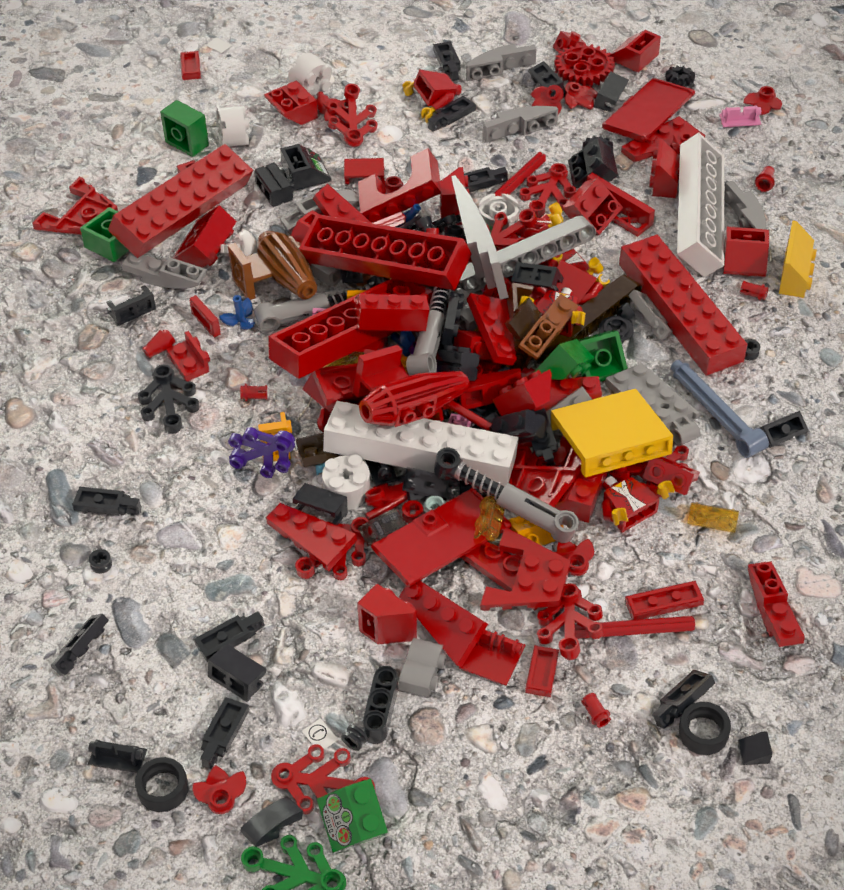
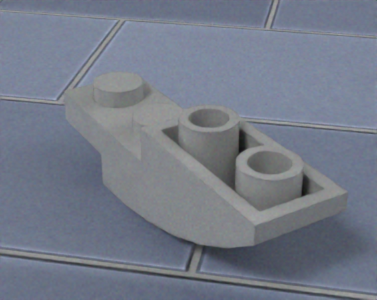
(499, 59)
(520, 120)
(308, 204)
(745, 206)
(164, 274)

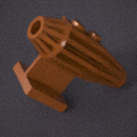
(277, 258)

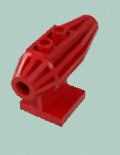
(399, 398)

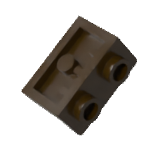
(311, 450)

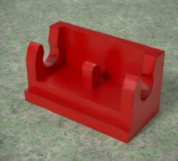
(363, 168)

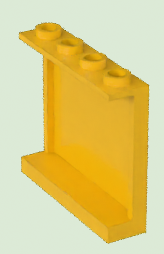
(613, 431)

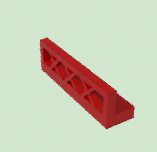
(633, 209)

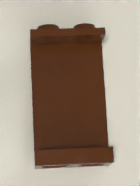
(515, 293)

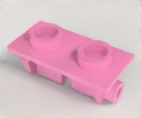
(733, 117)

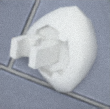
(245, 242)

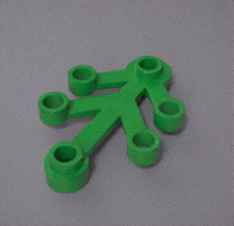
(299, 872)

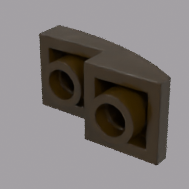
(523, 320)

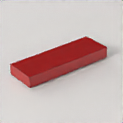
(664, 600)

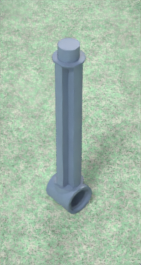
(748, 440)

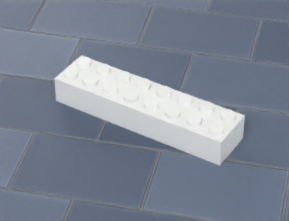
(701, 205)
(418, 443)

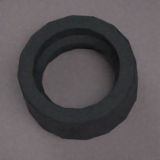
(709, 711)
(153, 768)

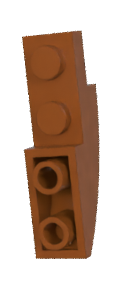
(548, 327)

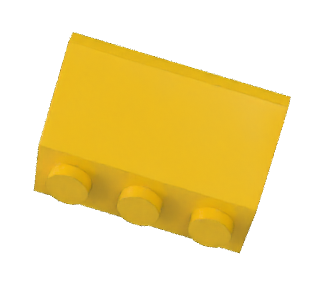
(797, 262)

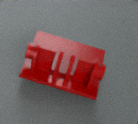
(494, 657)

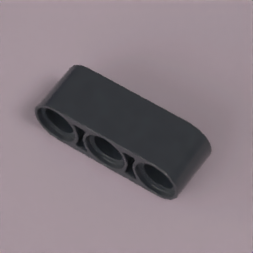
(380, 715)

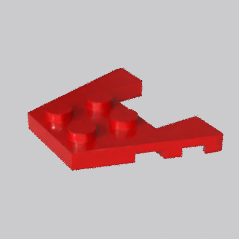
(82, 212)
(544, 482)
(538, 579)

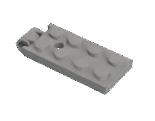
(665, 402)

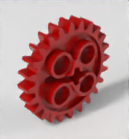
(584, 64)

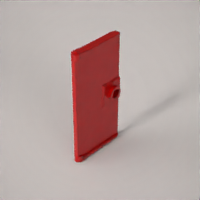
(648, 109)
(434, 539)

